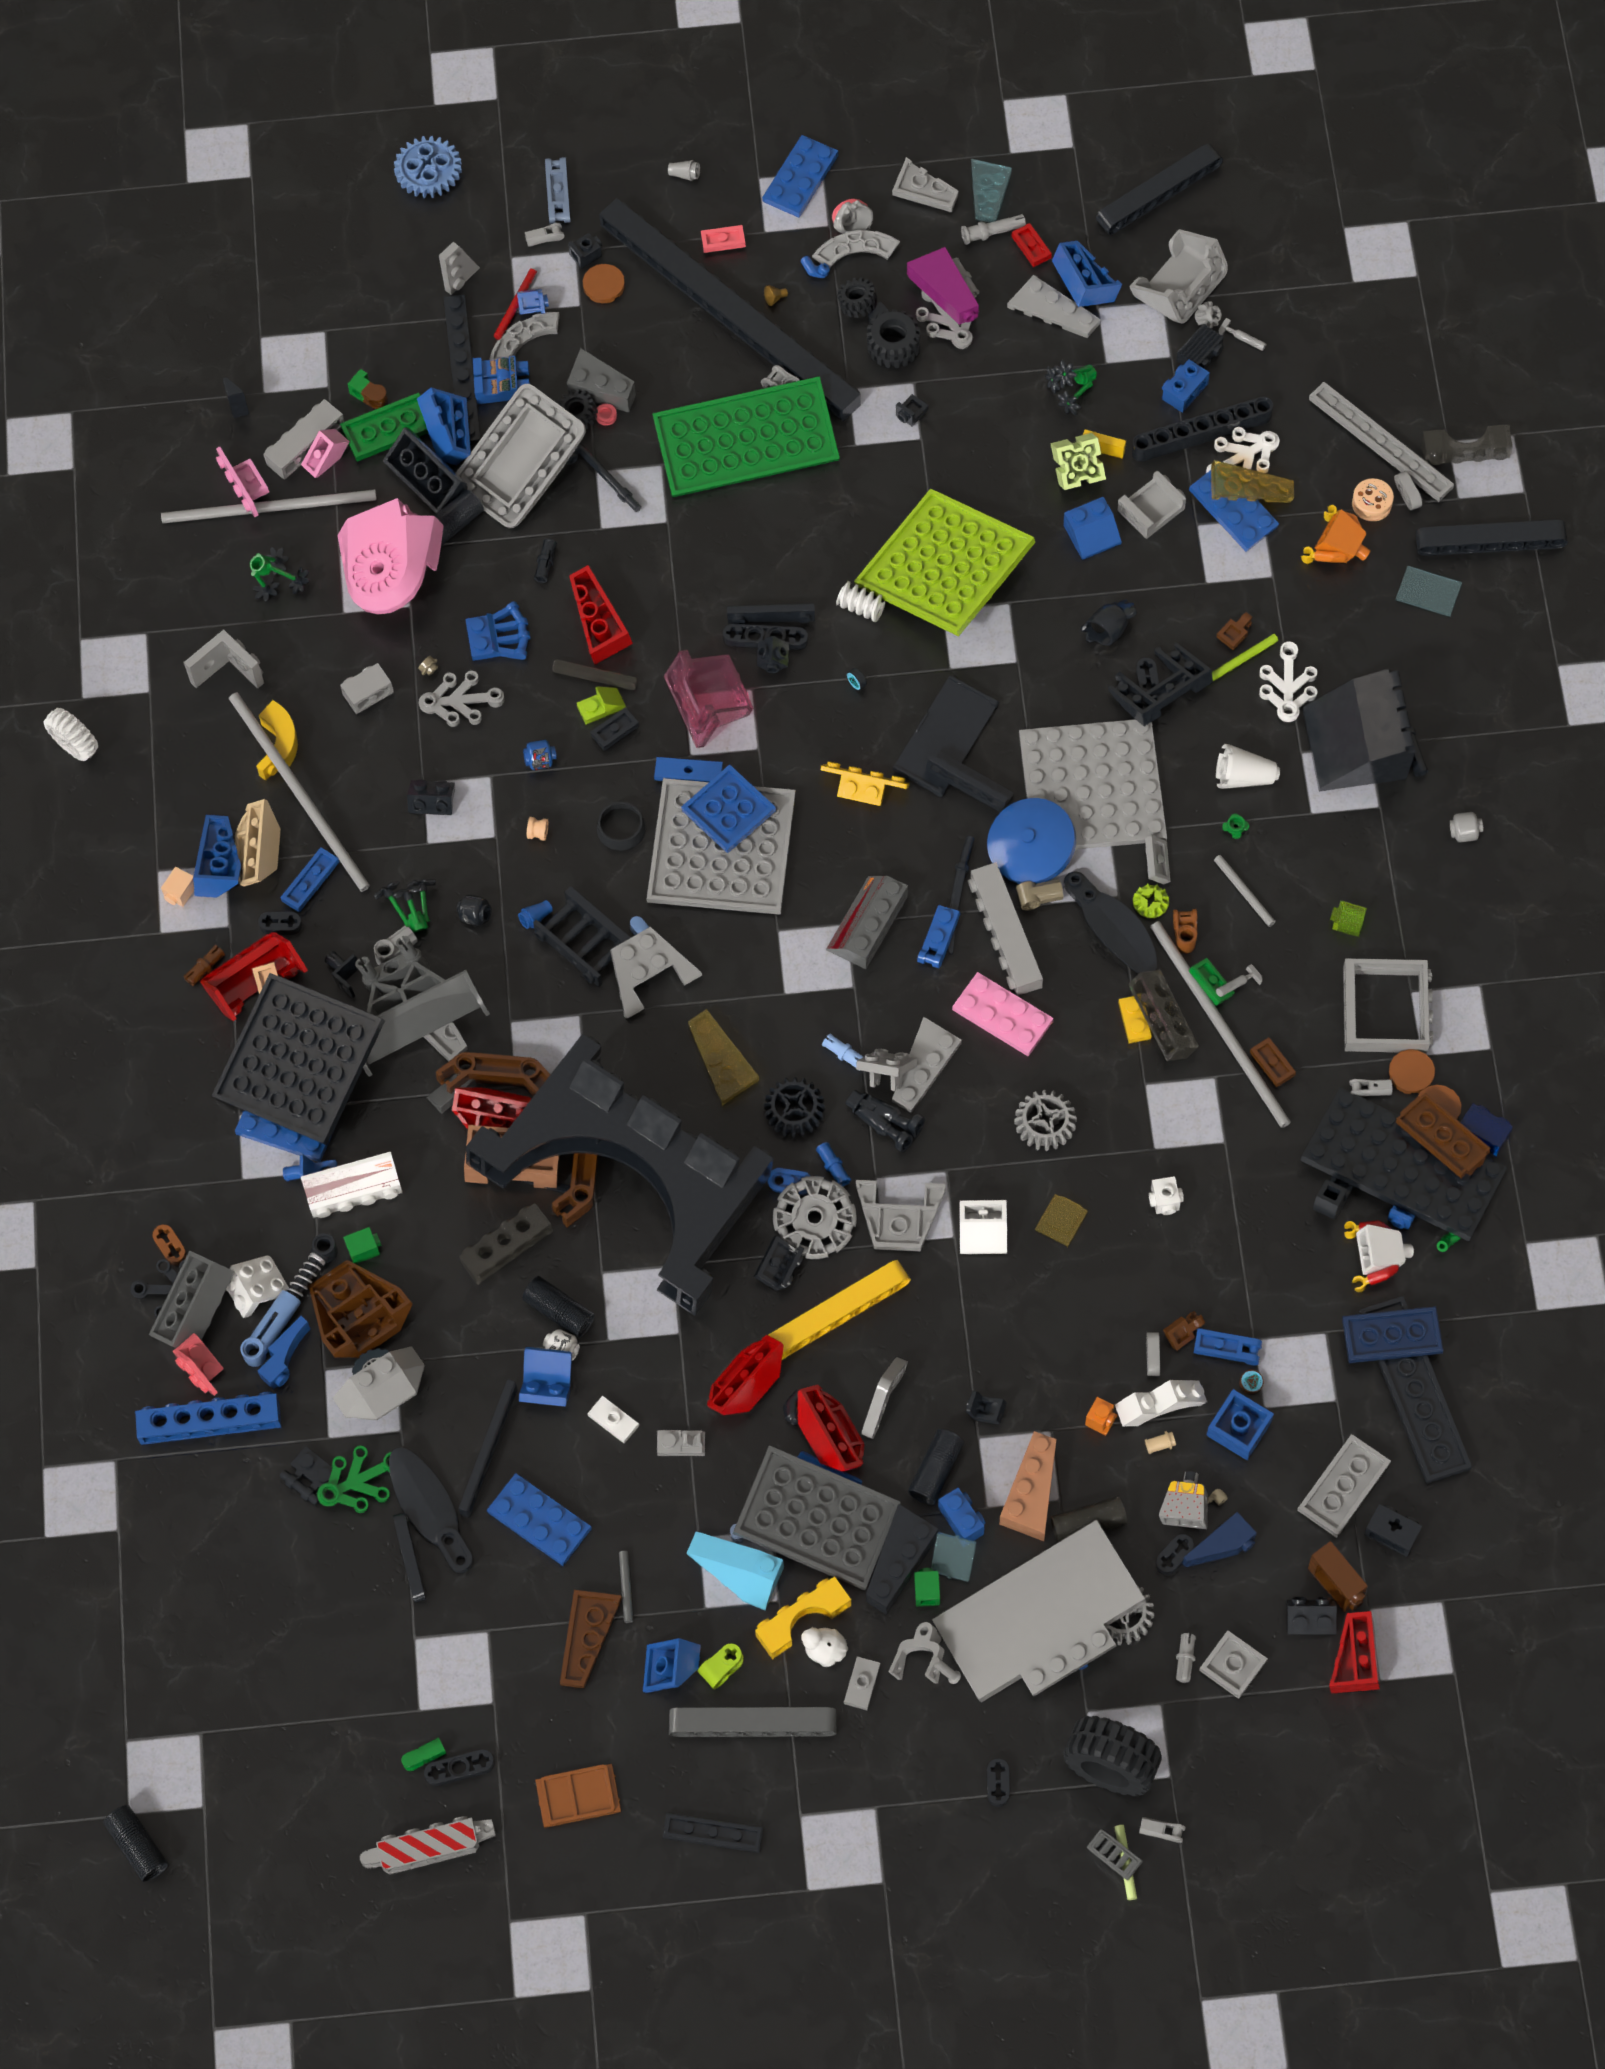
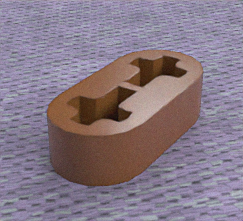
(173, 1242)

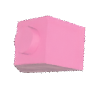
(324, 451)

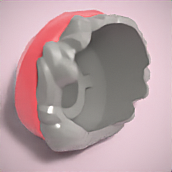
(852, 215)

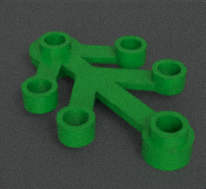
(354, 1482)

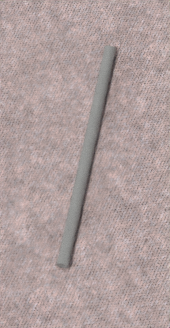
(269, 506)

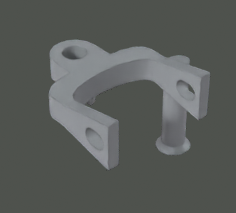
(925, 1639)

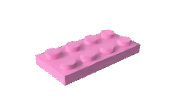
(1002, 1014)

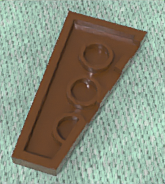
(587, 1630)

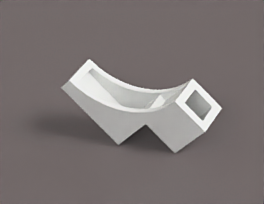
(1166, 1398)

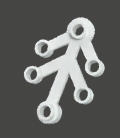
(1247, 453)
(1288, 686)

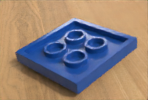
(728, 808)

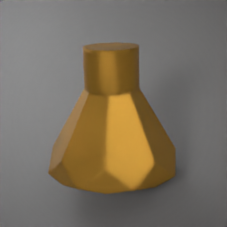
(773, 294)

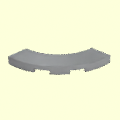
(855, 242)
(523, 332)

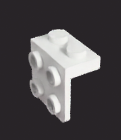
(255, 1283)

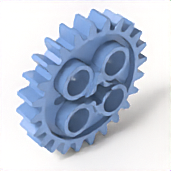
(427, 166)

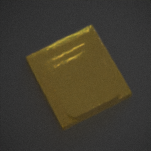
(1061, 1219)

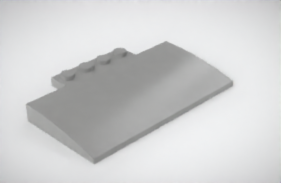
(1042, 1616)

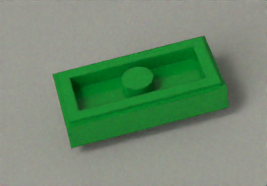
(1209, 980)

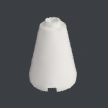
(1244, 769)

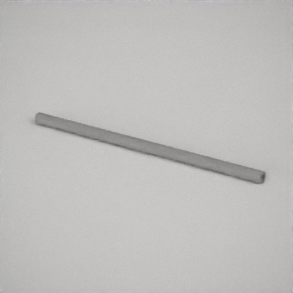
(299, 792)
(1221, 1025)

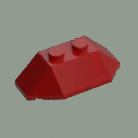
(487, 1107)
(747, 1377)
(829, 1429)

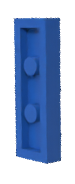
(310, 879)

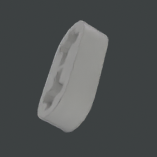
(1408, 490)
(1153, 1354)

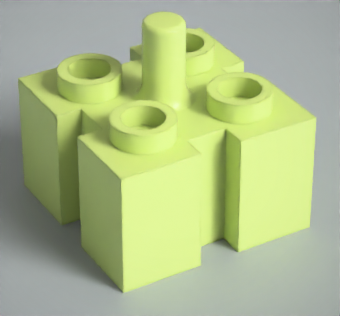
(1078, 461)

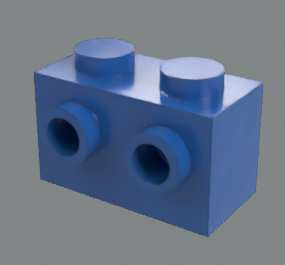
(1185, 385)
(961, 1516)

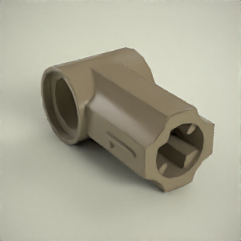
(1033, 894)

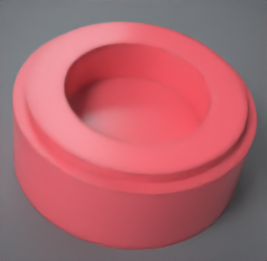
(606, 414)

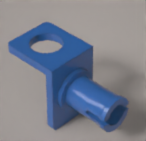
(305, 1168)

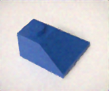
(670, 1664)

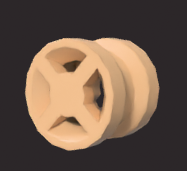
(537, 828)

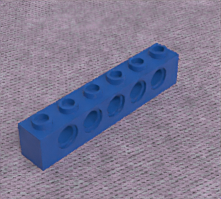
(196, 1427)

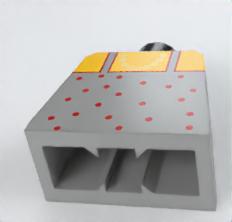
(1186, 1503)

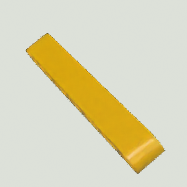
(841, 1307)

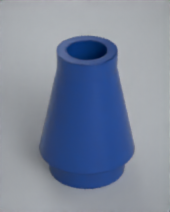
(534, 912)

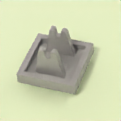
(885, 1063)

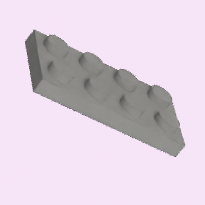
(1344, 1485)

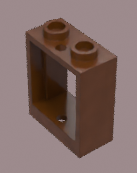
(1338, 1577)

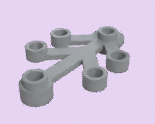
(944, 319)
(458, 699)

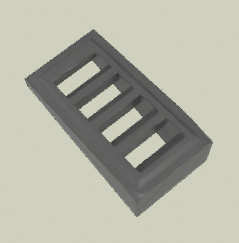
(1098, 1841)

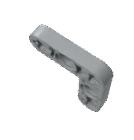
(884, 1388)

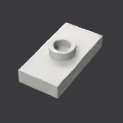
(613, 1419)

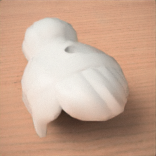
(816, 1645)

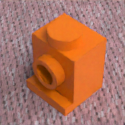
(1101, 1416)

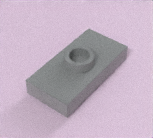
(862, 1683)

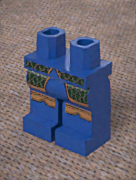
(498, 378)

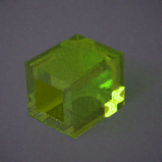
(1348, 918)

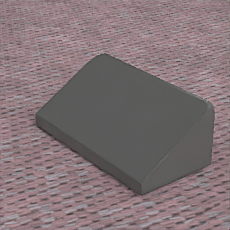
(442, 1099)

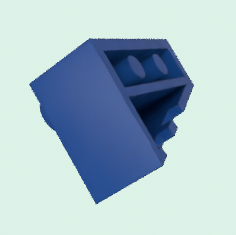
(1083, 276)
(447, 424)

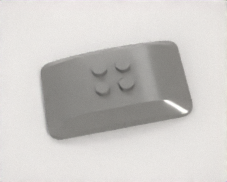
(521, 454)

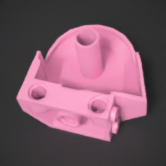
(388, 555)

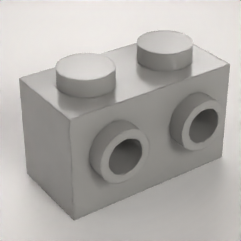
(366, 688)

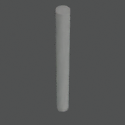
(1244, 890)

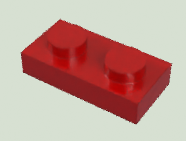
(1031, 245)

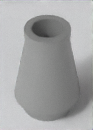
(687, 170)

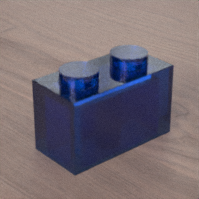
(1487, 1127)

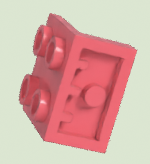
(198, 1363)

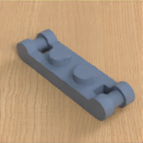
(557, 190)

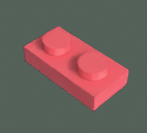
(723, 238)

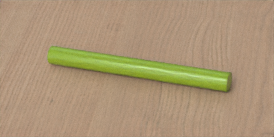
(1244, 656)

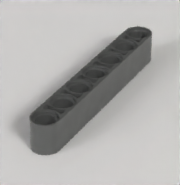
(753, 1722)

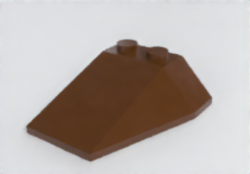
(357, 1309)

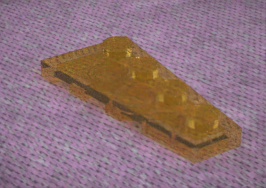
(1240, 482)
(724, 1062)

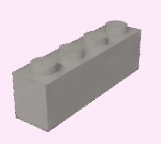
(293, 446)

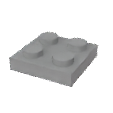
(1233, 1664)

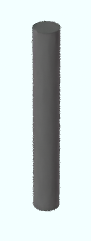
(626, 1586)

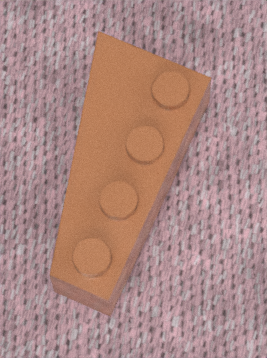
(1030, 1493)

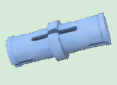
(843, 1050)

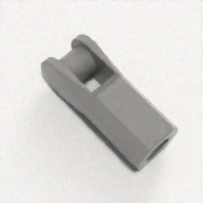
(543, 234)
(1374, 1087)
(1157, 1829)

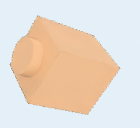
(178, 887)

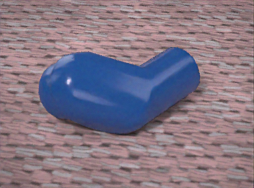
(815, 271)

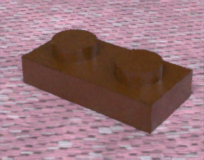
(1272, 1062)

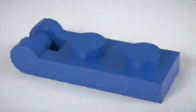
(939, 936)
(1227, 1346)

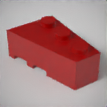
(1357, 1656)

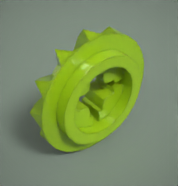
(1156, 908)

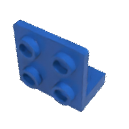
(546, 1376)

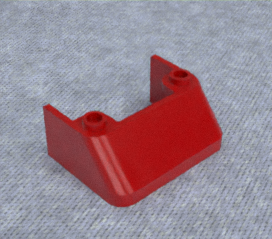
(235, 979)

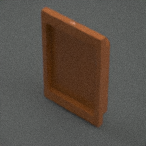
(578, 1795)

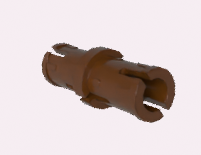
(204, 965)

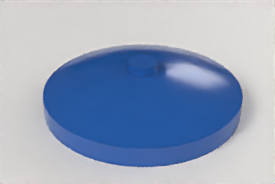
(1031, 841)

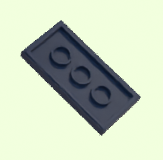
(1392, 1334)

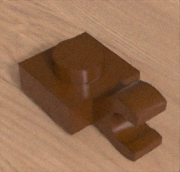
(1235, 632)
(1182, 1329)

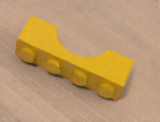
(827, 1599)

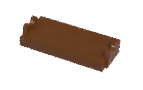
(1443, 1135)

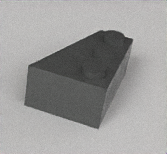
(601, 382)

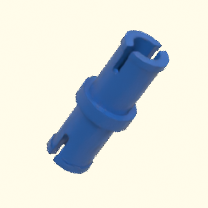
(833, 1164)

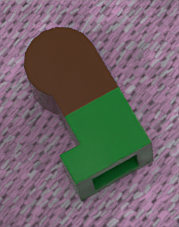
(367, 392)

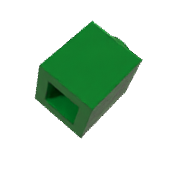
(362, 1245)
(927, 1587)

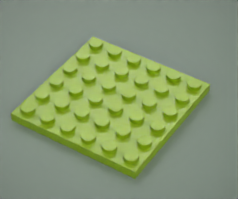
(945, 562)

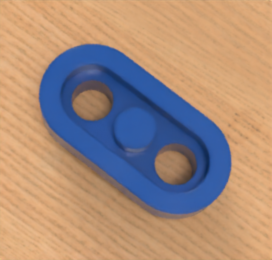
(789, 1176)

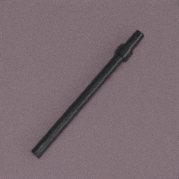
(622, 492)

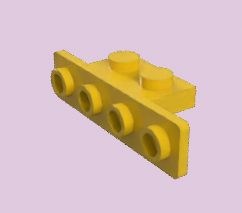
(863, 786)

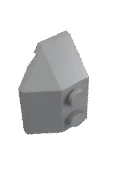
(381, 1385)

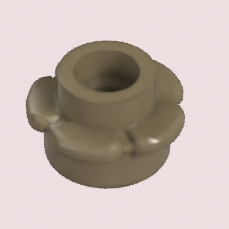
(428, 666)

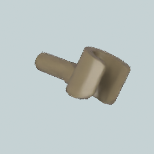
(1217, 1496)

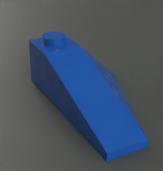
(217, 859)

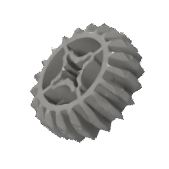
(1062, 1112)
(1126, 1632)

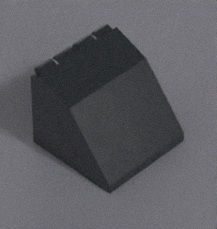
(1359, 733)

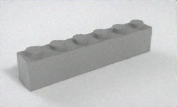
(1006, 929)

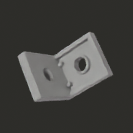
(219, 652)

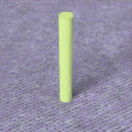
(1129, 1885)

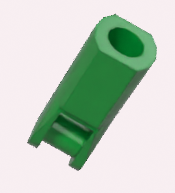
(422, 1755)

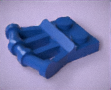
(484, 639)

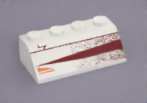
(351, 1185)

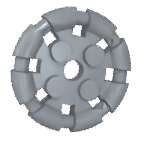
(821, 1204)

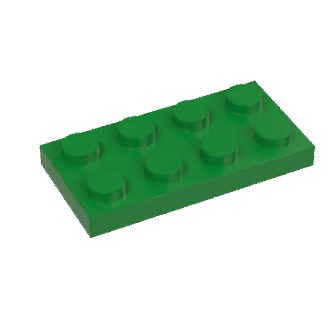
(381, 427)

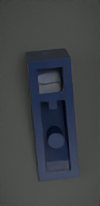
(1224, 1542)

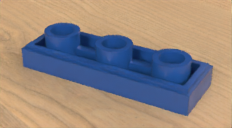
(676, 769)

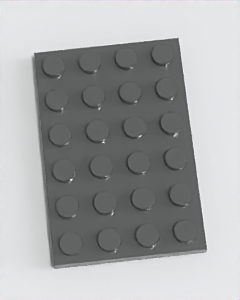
(816, 1517)

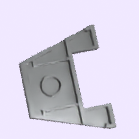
(642, 959)
(899, 1225)

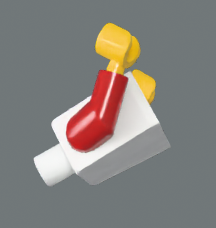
(1379, 1251)

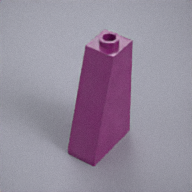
(944, 284)

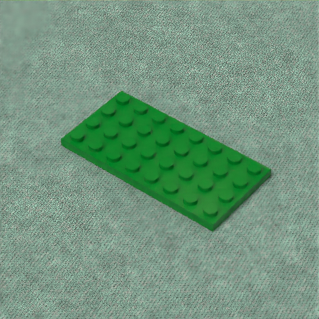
(745, 436)

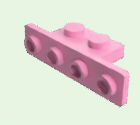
(246, 480)

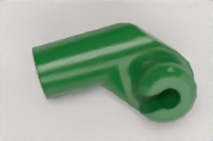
(1447, 1241)

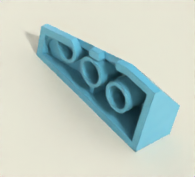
(740, 1568)

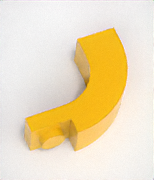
(278, 722)

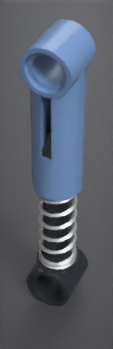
(287, 1302)

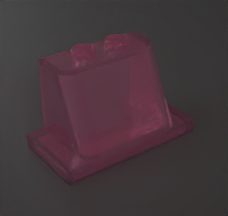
(707, 693)

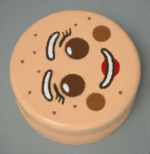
(1372, 499)

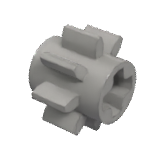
(1208, 314)

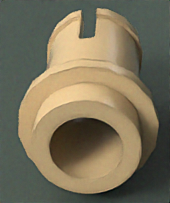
(1160, 1442)

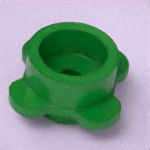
(1237, 820)

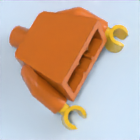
(1339, 540)

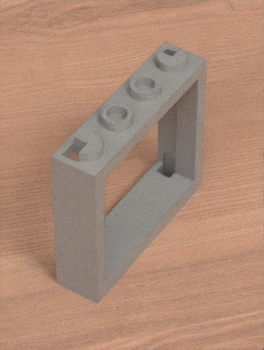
(1387, 967)

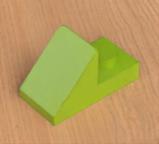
(601, 705)

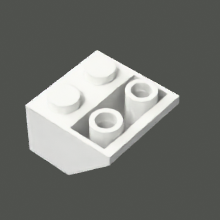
(983, 1227)

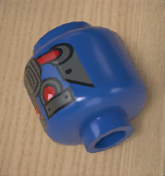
(539, 755)

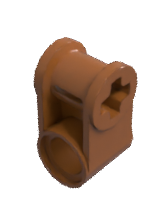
(1185, 926)

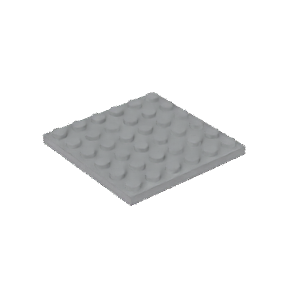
(1100, 778)
(697, 872)

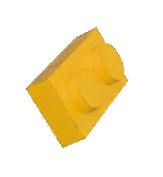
(1134, 1020)

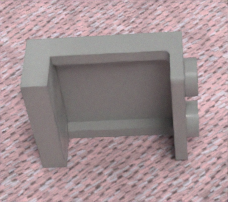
(1152, 505)

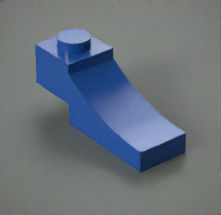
(275, 1370)

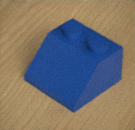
(1092, 528)

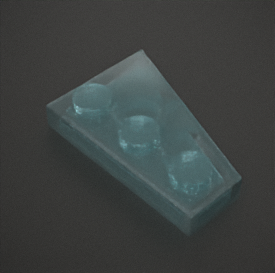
(989, 188)

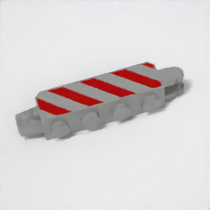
(429, 1845)

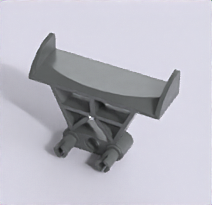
(413, 999)

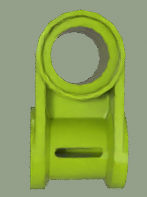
(719, 1667)

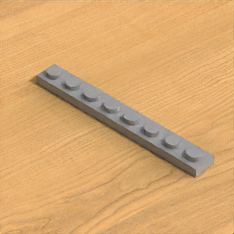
(1381, 441)

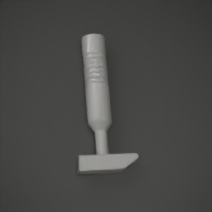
(1242, 335)
(1239, 981)

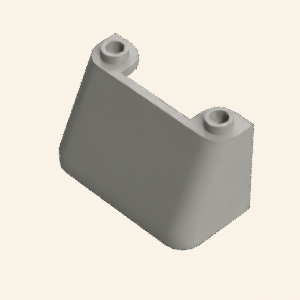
(1185, 278)

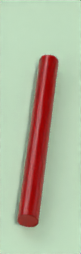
(514, 305)

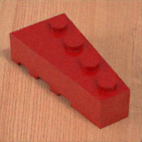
(599, 619)

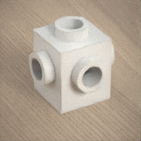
(1165, 1196)

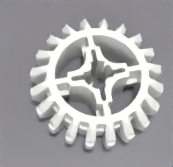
(71, 734)

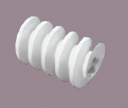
(860, 602)

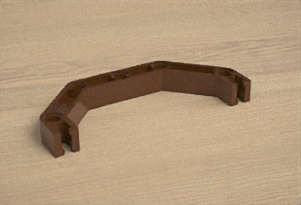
(511, 1072)

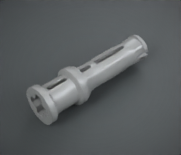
(984, 230)

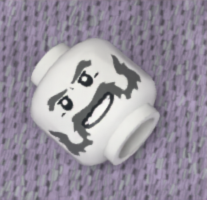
(562, 1341)

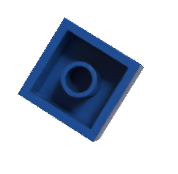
(1240, 1424)

